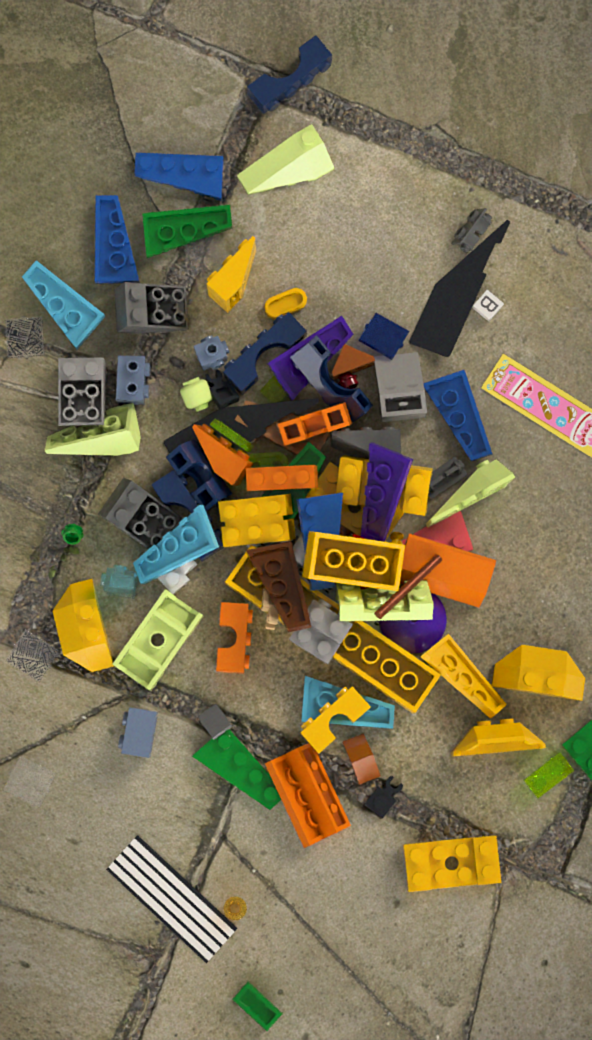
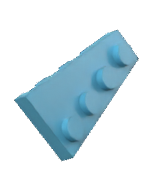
(183, 544)

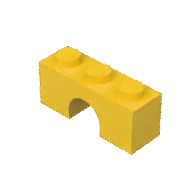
(348, 703)

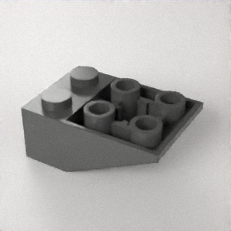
(150, 308)
(357, 442)
(138, 514)

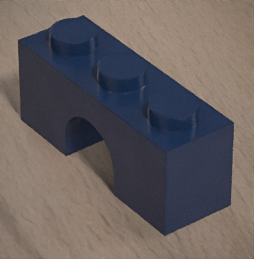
(191, 460)

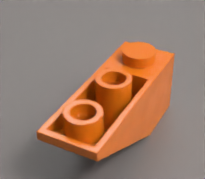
(224, 460)

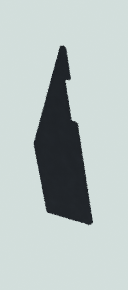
(453, 299)
(255, 416)

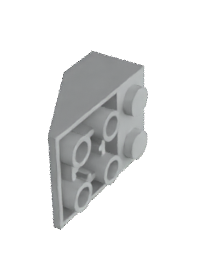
(400, 387)
(81, 391)

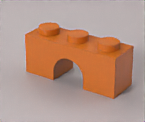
(314, 423)
(282, 478)
(235, 658)

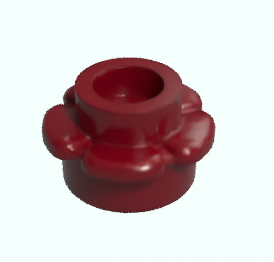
(348, 381)

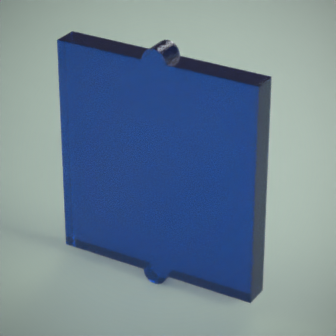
(384, 336)

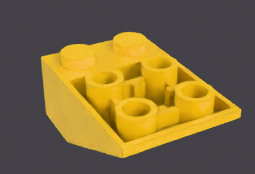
(229, 283)

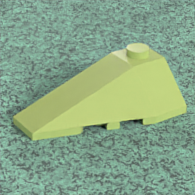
(293, 161)
(116, 437)
(481, 484)

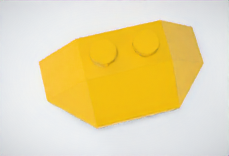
(82, 627)
(540, 672)
(497, 738)

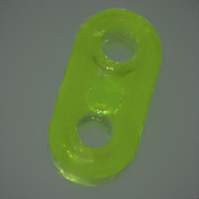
(268, 459)

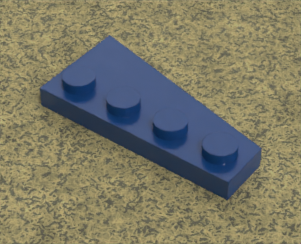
(190, 172)
(112, 247)
(457, 406)
(323, 516)

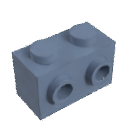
(132, 380)
(138, 732)

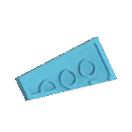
(67, 308)
(319, 693)

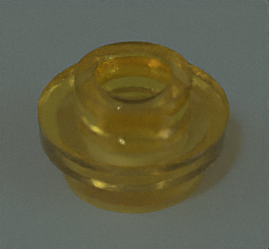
(227, 908)

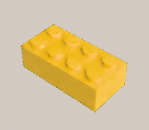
(353, 561)

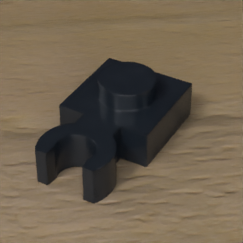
(222, 392)
(382, 800)

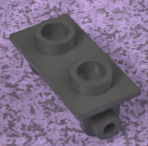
(466, 235)
(446, 476)

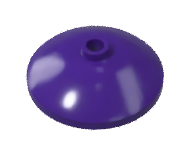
(419, 635)

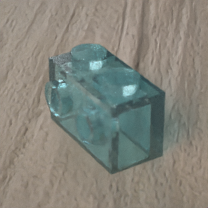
(119, 582)

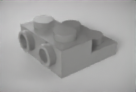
(325, 632)

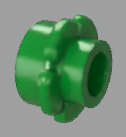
(72, 534)

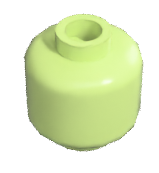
(196, 394)

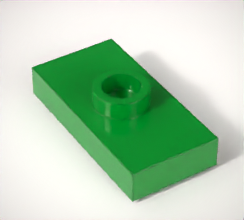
(257, 1006)

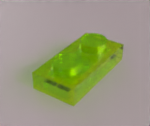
(548, 775)

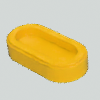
(288, 301)

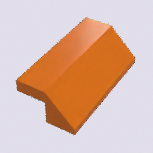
(458, 576)
(307, 795)

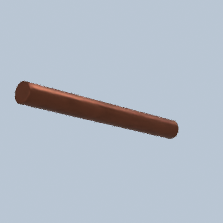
(408, 586)

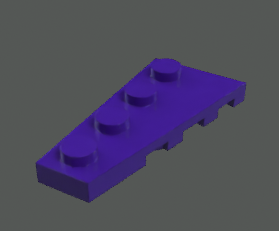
(293, 380)
(384, 486)

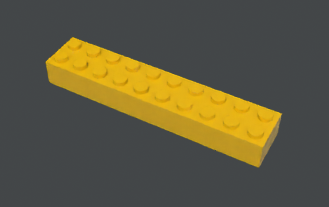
(361, 651)

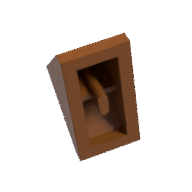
(351, 361)
(361, 758)

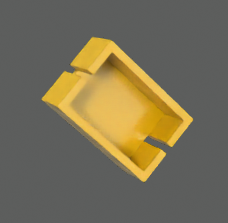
(256, 520)

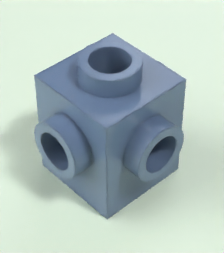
(211, 360)

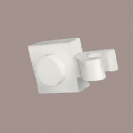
(177, 578)

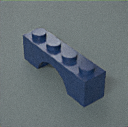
(269, 91)
(284, 334)
(312, 362)
(172, 491)

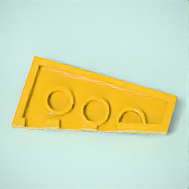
(459, 671)

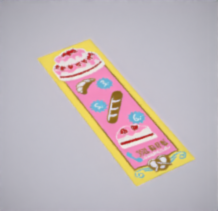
(541, 402)

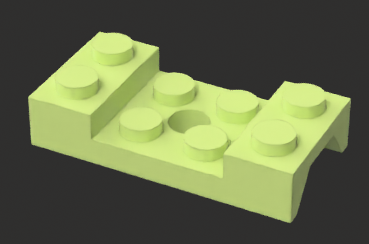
(361, 604)
(148, 662)

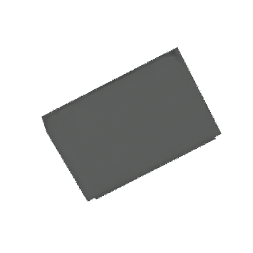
(214, 721)

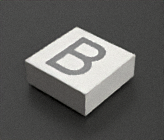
(488, 305)

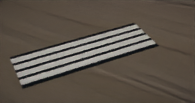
(171, 899)

